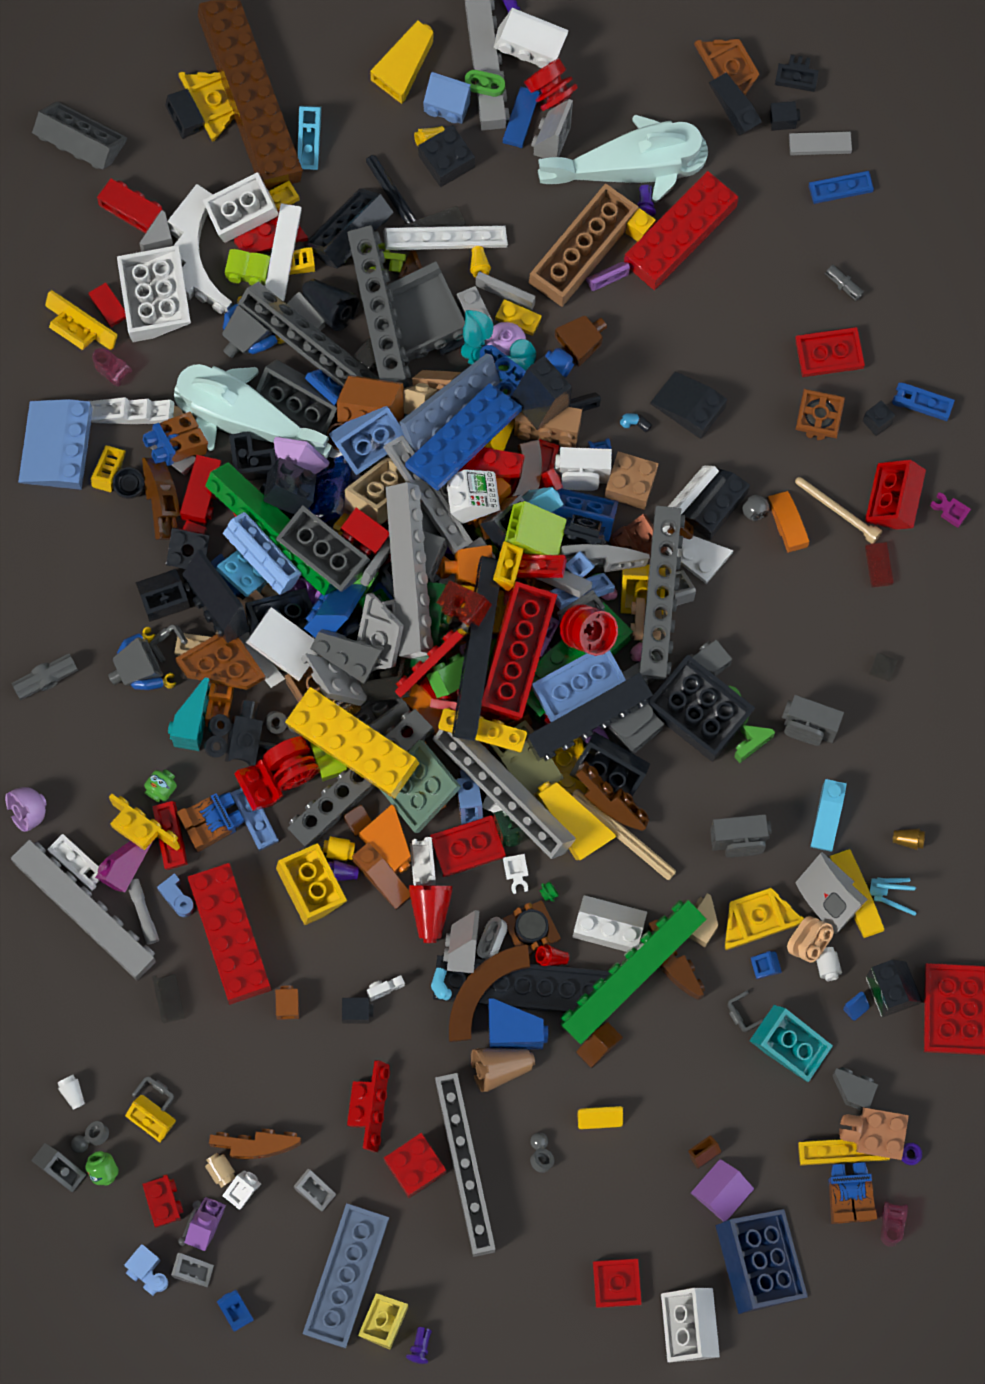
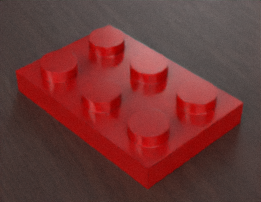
(829, 352)
(468, 846)

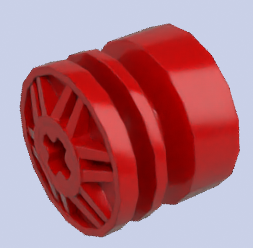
(550, 84)
(589, 629)
(291, 764)

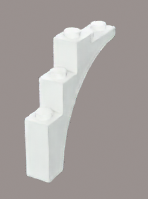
(187, 226)

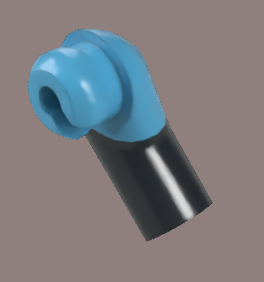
(637, 419)

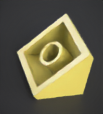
(383, 1321)

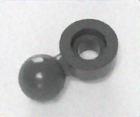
(280, 726)
(95, 1133)
(541, 1159)

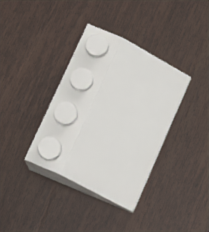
(153, 292)

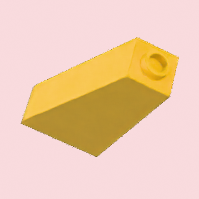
(400, 66)
(580, 822)

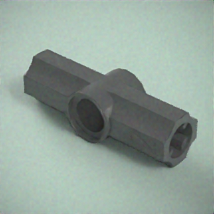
(44, 676)

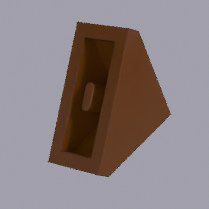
(599, 1044)

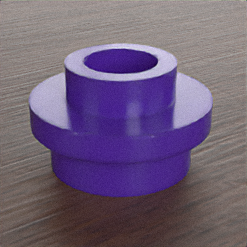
(917, 1154)

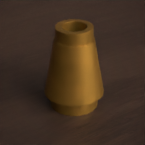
(909, 838)

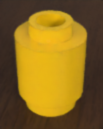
(338, 848)

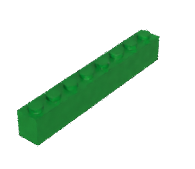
(242, 497)
(632, 971)

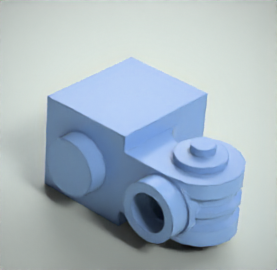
(141, 1267)

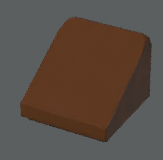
(686, 532)
(357, 819)

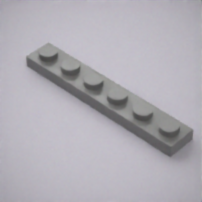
(431, 499)

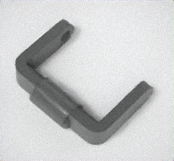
(164, 634)
(737, 1017)
(159, 1086)

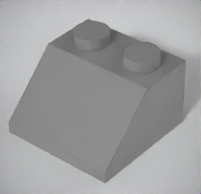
(462, 944)

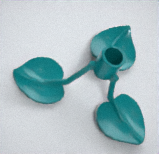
(480, 328)

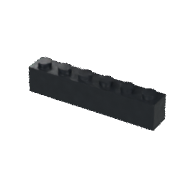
(588, 717)

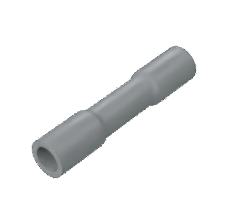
(146, 923)

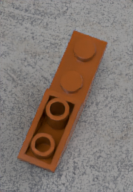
(265, 1144)

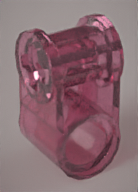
(113, 369)
(893, 1219)

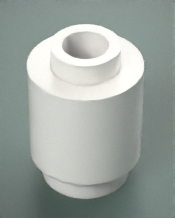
(829, 964)

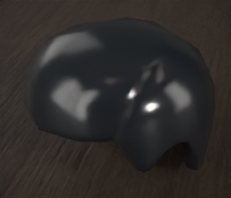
(128, 483)

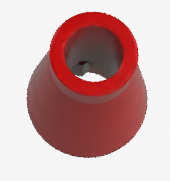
(548, 956)

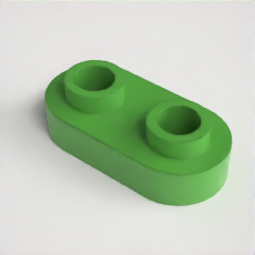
(485, 82)

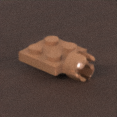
(876, 1132)

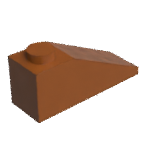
(381, 875)

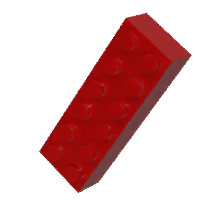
(681, 230)
(517, 650)
(229, 933)

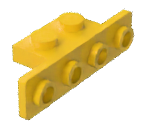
(77, 325)
(489, 732)
(137, 827)

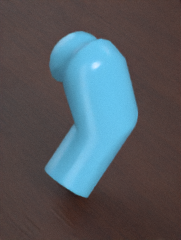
(438, 985)

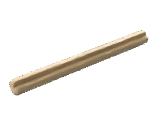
(627, 838)

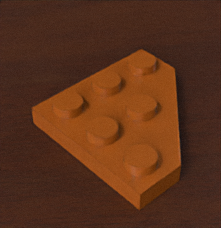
(222, 663)

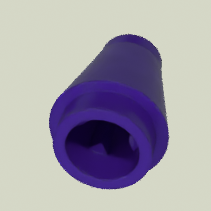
(343, 871)

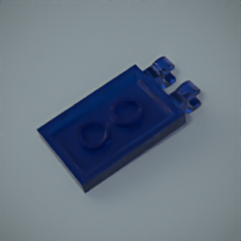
(330, 491)

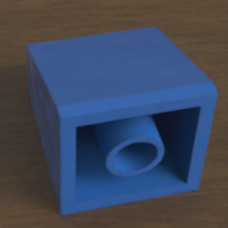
(514, 1027)

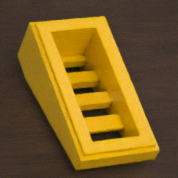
(302, 267)
(102, 480)

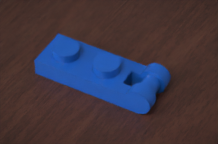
(923, 401)

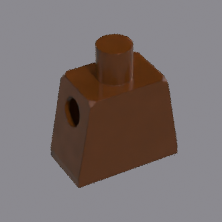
(581, 337)

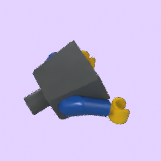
(246, 333)
(137, 664)

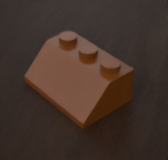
(366, 395)

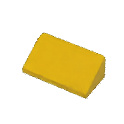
(508, 565)
(600, 1117)
(150, 1118)

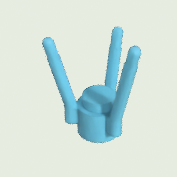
(880, 887)

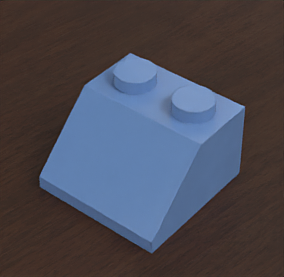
(447, 98)

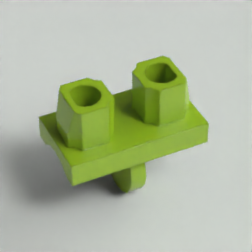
(396, 259)

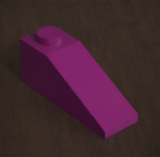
(121, 866)

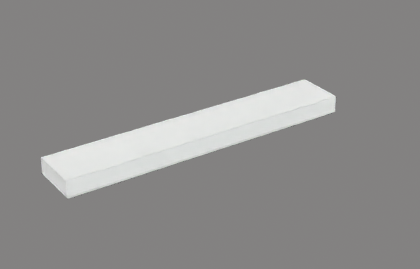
(445, 237)
(283, 249)

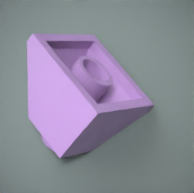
(300, 454)

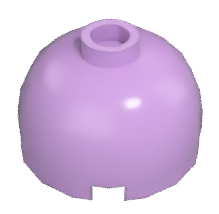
(504, 336)
(27, 807)

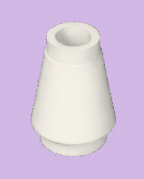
(71, 1091)

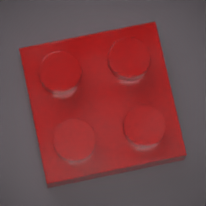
(617, 1283)

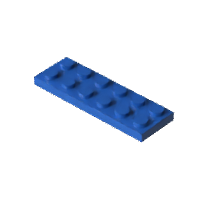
(463, 436)

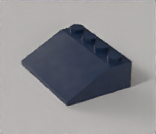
(761, 1261)

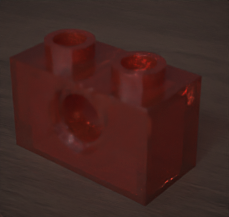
(455, 596)

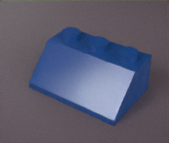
(588, 506)
(333, 609)

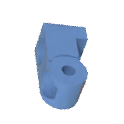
(180, 903)

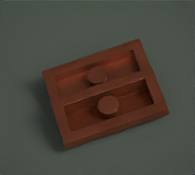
(635, 536)

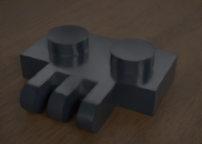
(797, 75)

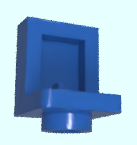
(235, 1310)

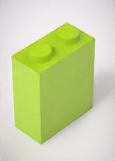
(535, 529)

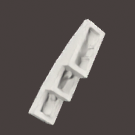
(131, 411)

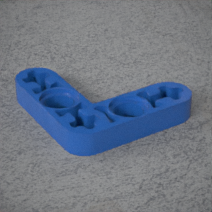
(508, 378)

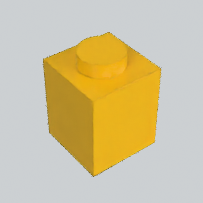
(639, 224)

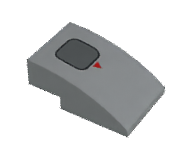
(830, 892)

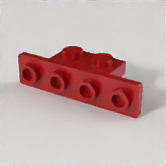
(368, 1104)

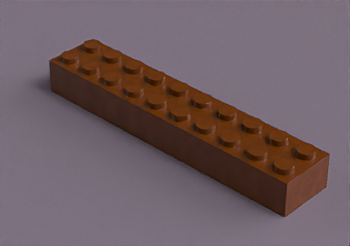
(249, 92)

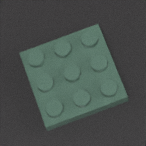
(425, 790)

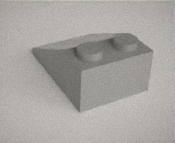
(553, 131)

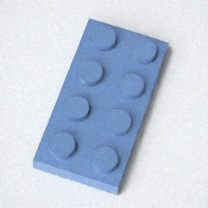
(577, 683)

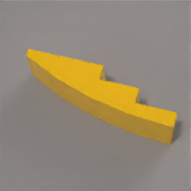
(867, 916)

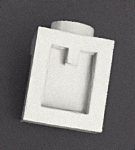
(241, 1189)

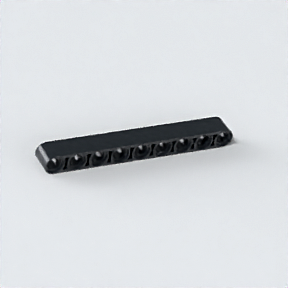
(476, 656)

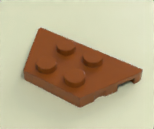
(731, 58)

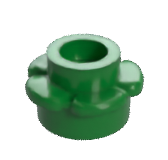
(548, 891)

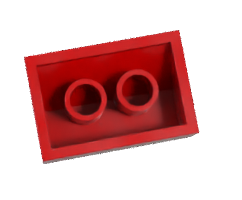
(895, 494)

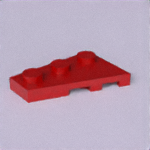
(262, 237)

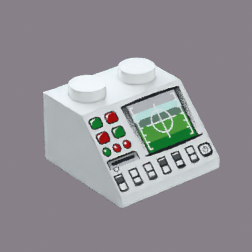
(472, 494)

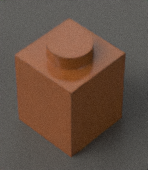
(287, 1003)

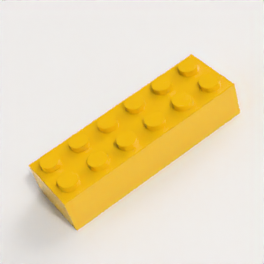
(352, 742)

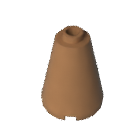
(499, 1065)

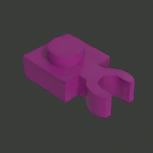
(953, 511)

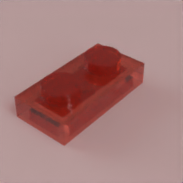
(879, 564)

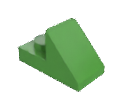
(757, 738)

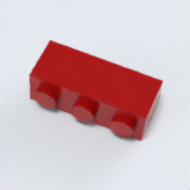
(128, 205)
(198, 498)

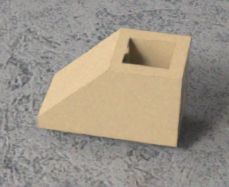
(708, 928)

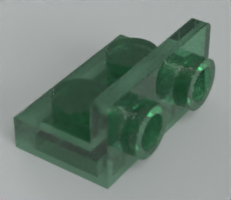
(508, 836)

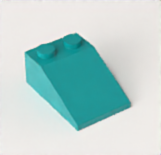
(189, 721)
(791, 1042)

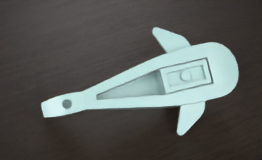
(648, 154)
(228, 404)

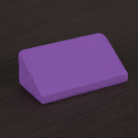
(608, 276)

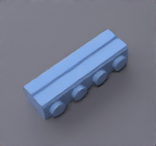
(262, 553)

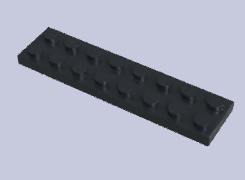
(531, 988)

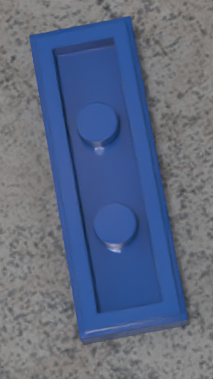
(520, 117)
(841, 187)

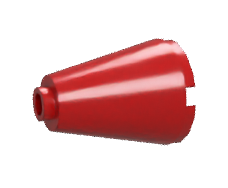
(430, 910)

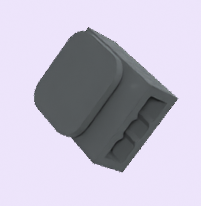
(811, 721)
(636, 728)
(740, 835)

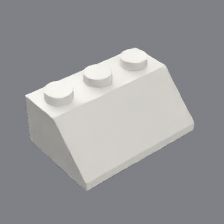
(529, 38)
(240, 207)
(609, 924)
(690, 1325)

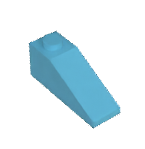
(309, 136)
(828, 814)

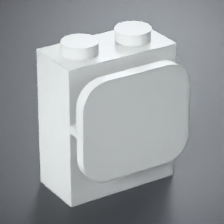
(583, 467)

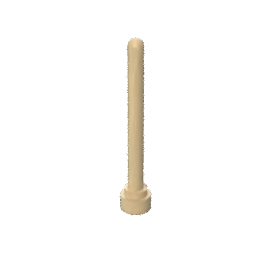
(870, 532)

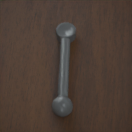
(196, 1204)

